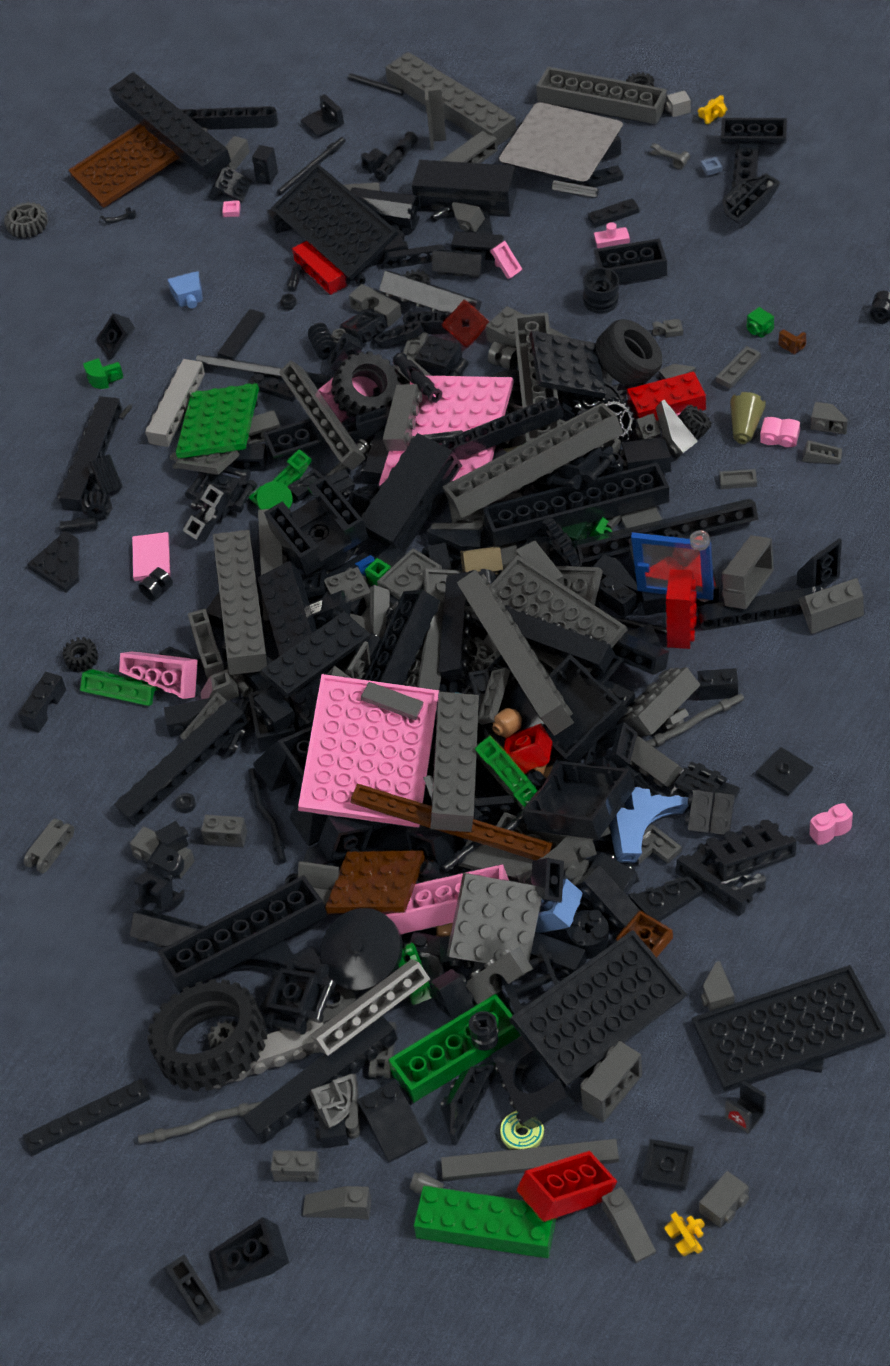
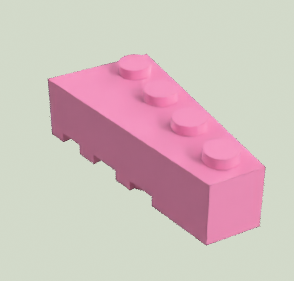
(167, 672)

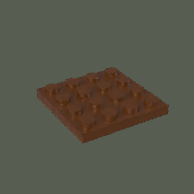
(376, 881)

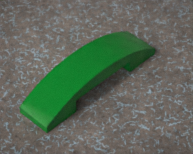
(296, 467)
(506, 769)

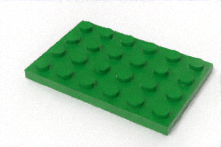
(217, 421)

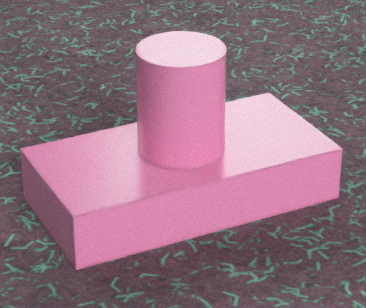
(611, 236)
(505, 260)

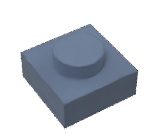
(711, 166)

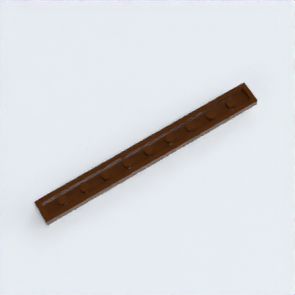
(421, 814)

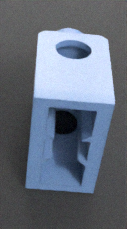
(186, 289)

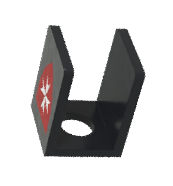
(751, 1102)

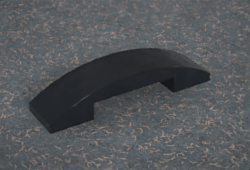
(519, 701)

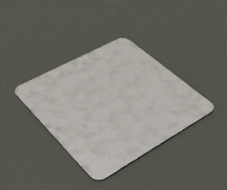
(561, 142)

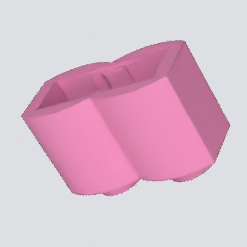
(780, 432)
(830, 824)

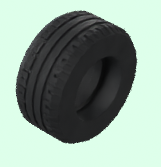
(628, 353)

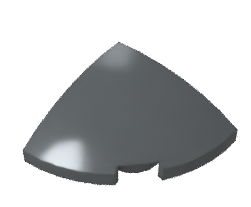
(334, 1099)

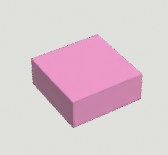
(231, 209)

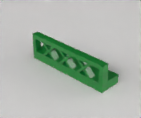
(117, 687)

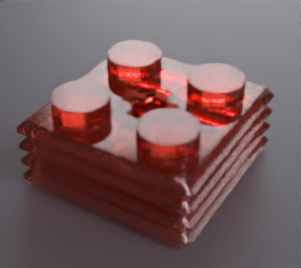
(454, 324)

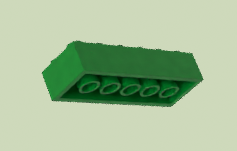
(448, 1051)
(482, 1222)

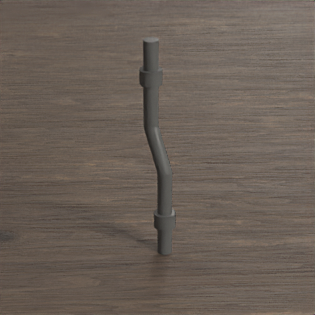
(725, 704)
(161, 1134)

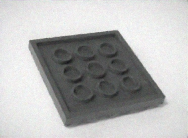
(492, 918)

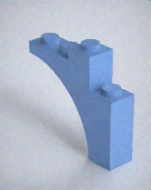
(640, 811)

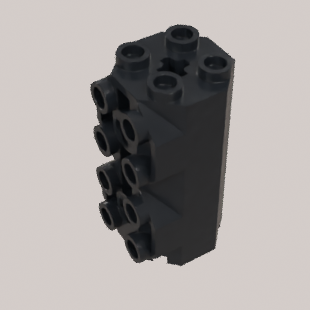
(392, 207)

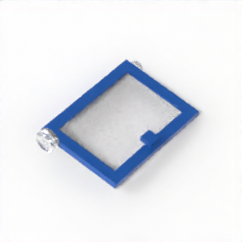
(658, 554)

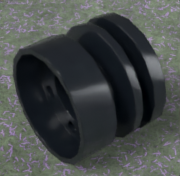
(601, 290)

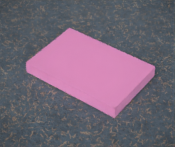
(149, 553)

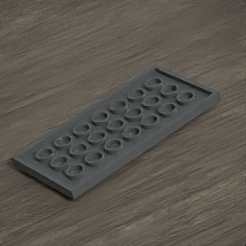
(541, 596)

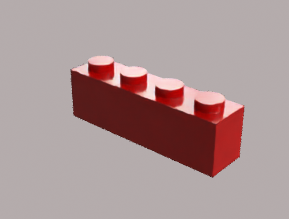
(319, 268)

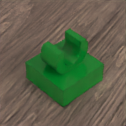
(600, 528)

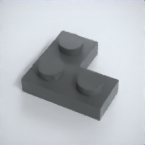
(659, 843)

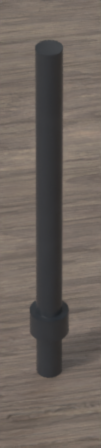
(331, 149)

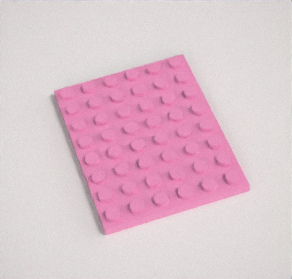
(463, 405)
(367, 747)

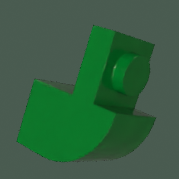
(101, 376)

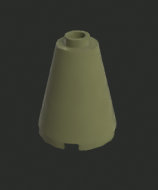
(745, 415)

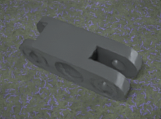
(49, 845)

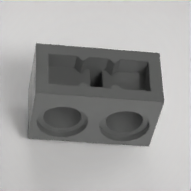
(224, 831)

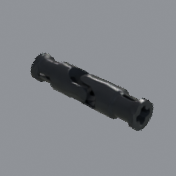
(396, 155)
(415, 374)

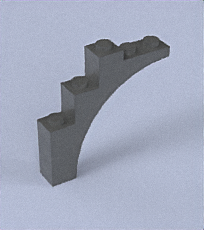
(570, 851)

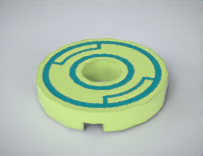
(515, 1141)

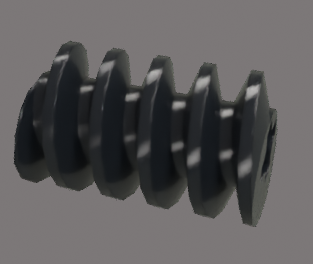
(321, 340)

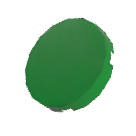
(272, 494)

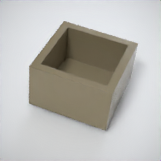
(482, 558)

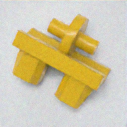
(714, 109)
(679, 1226)

